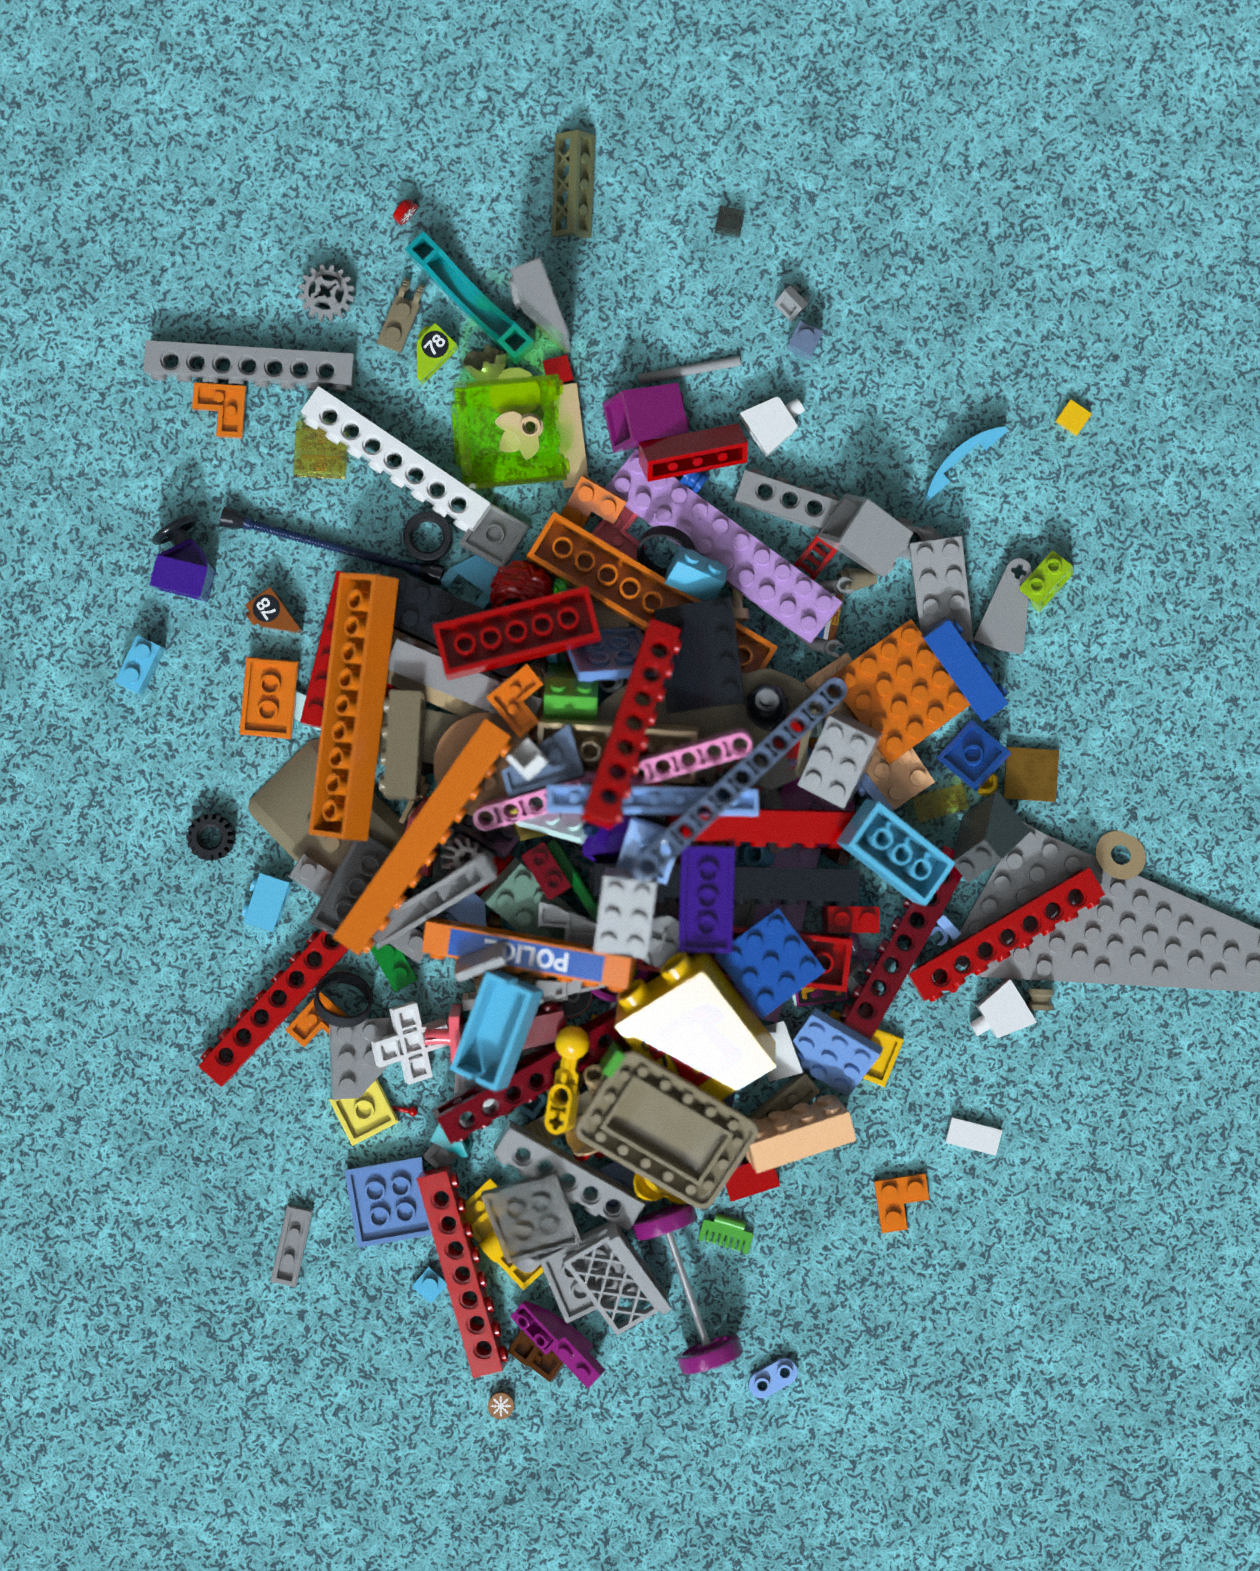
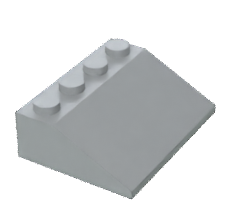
(534, 296)

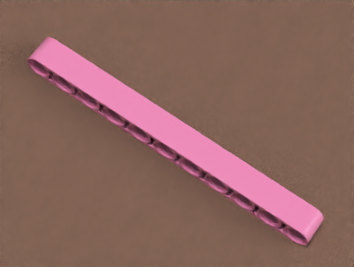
(648, 764)

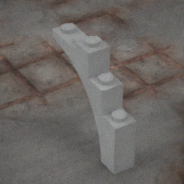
(437, 898)

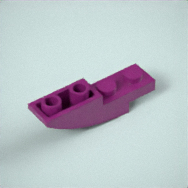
(554, 1335)

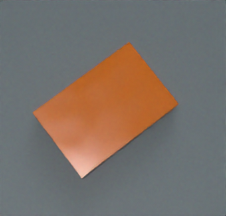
(269, 698)

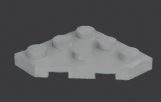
(353, 1058)

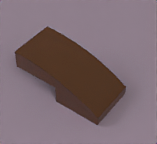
(532, 1356)

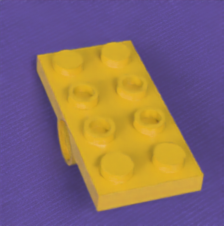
(487, 1239)

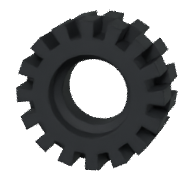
(195, 841)

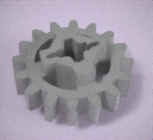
(318, 298)

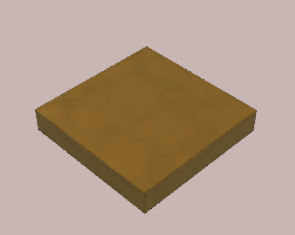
(1031, 774)

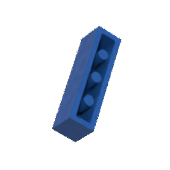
(965, 669)

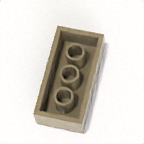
(403, 745)

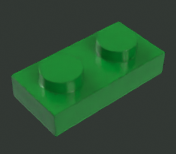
(394, 966)

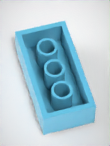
(895, 852)

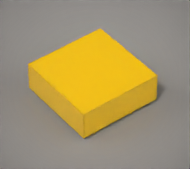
(1073, 417)

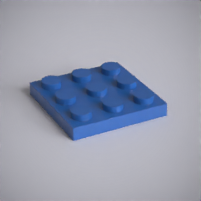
(770, 962)

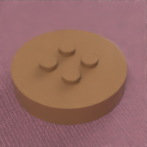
(454, 742)

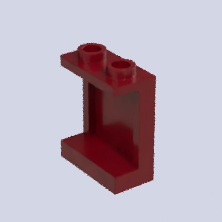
(546, 870)

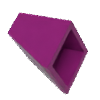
(644, 415)

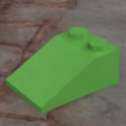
(567, 696)

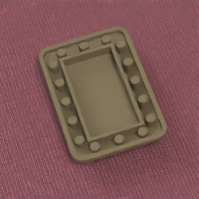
(285, 813)
(667, 1130)

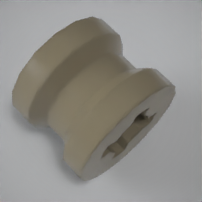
(1040, 999)

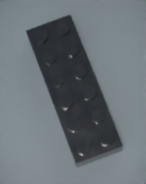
(424, 605)

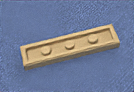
(571, 434)

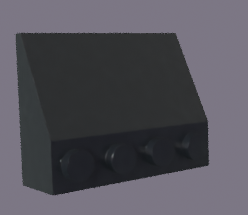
(708, 660)

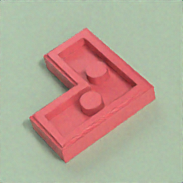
(617, 534)

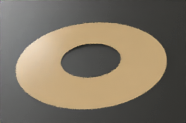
(1118, 871)

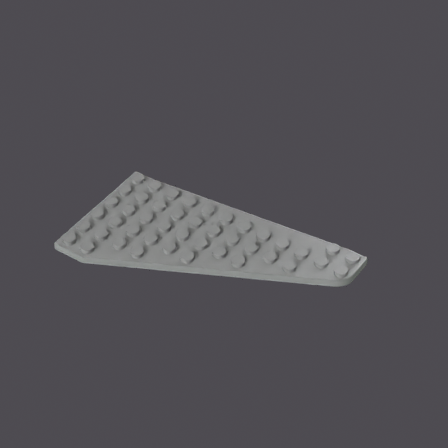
(1131, 938)

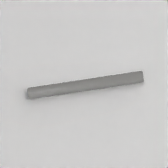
(689, 369)

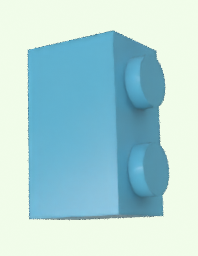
(696, 574)
(139, 665)
(266, 901)

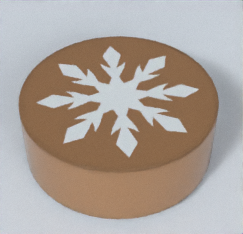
(501, 1405)

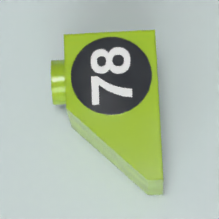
(433, 350)

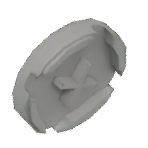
(662, 940)

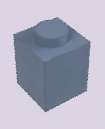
(804, 340)

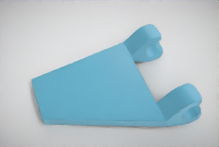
(478, 573)

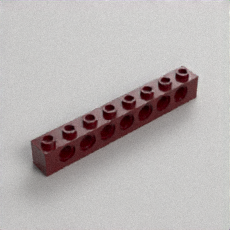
(903, 957)
(540, 1062)

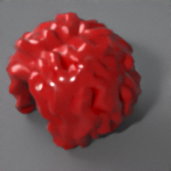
(519, 581)

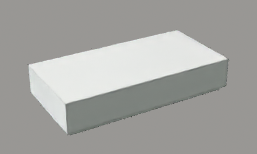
(973, 1136)

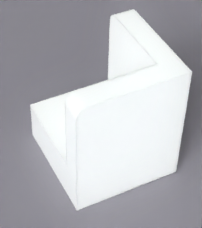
(528, 759)

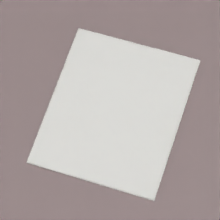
(786, 1058)

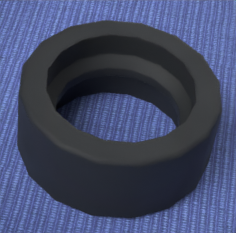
(408, 536)

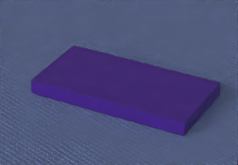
(706, 899)

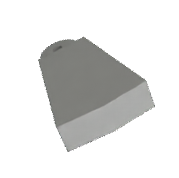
(1006, 613)

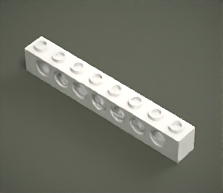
(323, 403)

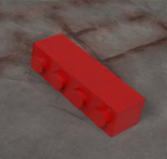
(693, 452)

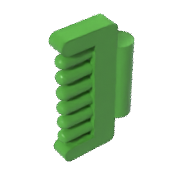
(726, 1226)

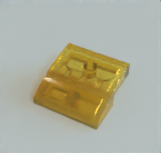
(317, 455)

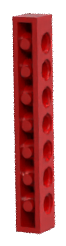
(656, 636)
(1090, 896)
(221, 1070)
(480, 1360)

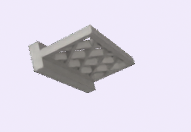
(633, 1265)

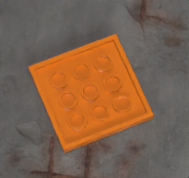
(900, 691)

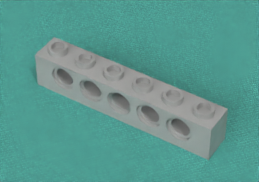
(607, 1188)

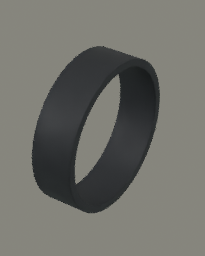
(662, 531)
(346, 978)

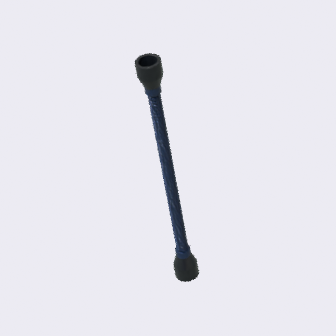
(234, 520)

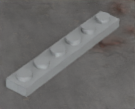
(316, 878)

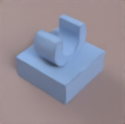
(947, 930)

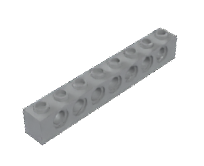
(159, 352)
(749, 497)

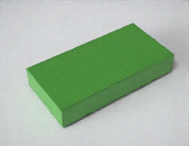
(612, 1059)

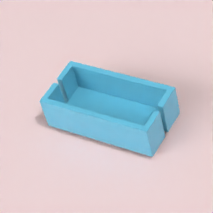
(496, 1029)

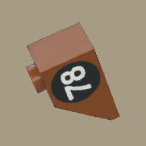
(271, 613)

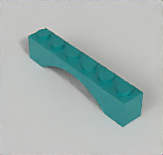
(469, 298)

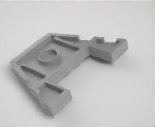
(578, 930)

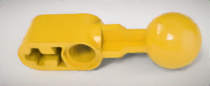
(571, 1044)

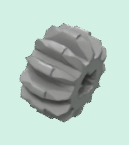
(460, 849)

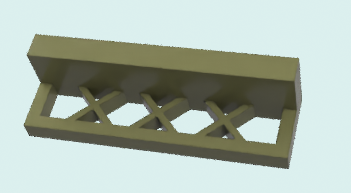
(578, 183)

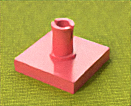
(450, 1035)

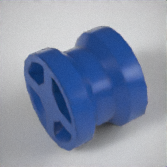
(695, 480)

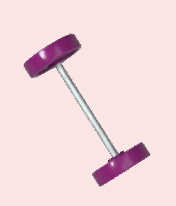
(708, 1353)

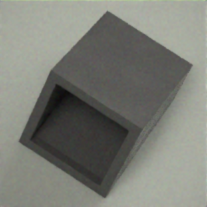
(987, 836)

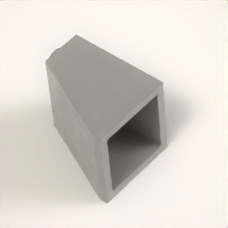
(866, 534)

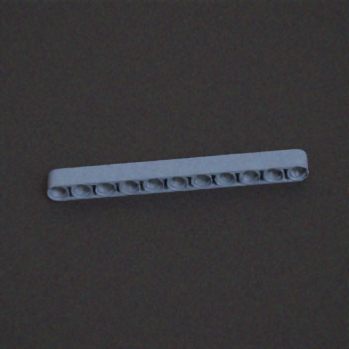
(731, 787)

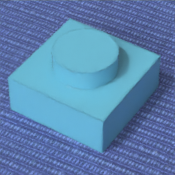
(429, 1284)

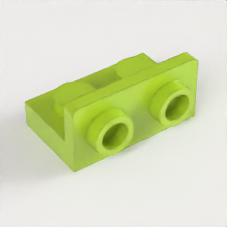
(1046, 580)

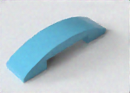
(985, 439)

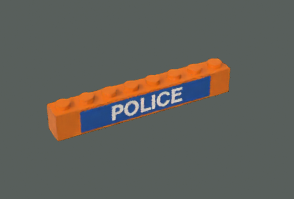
(531, 953)

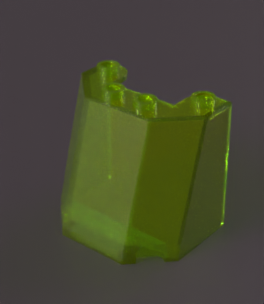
(478, 437)

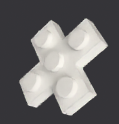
(407, 1043)

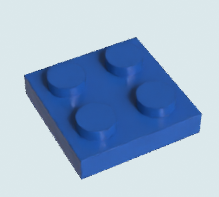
(973, 755)

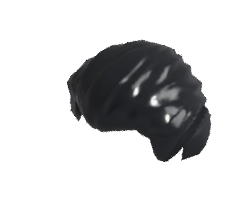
(767, 706)

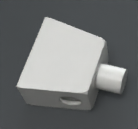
(771, 423)
(1002, 1011)

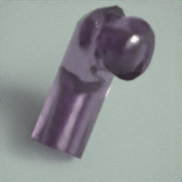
(860, 953)

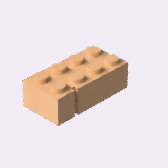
(800, 1133)

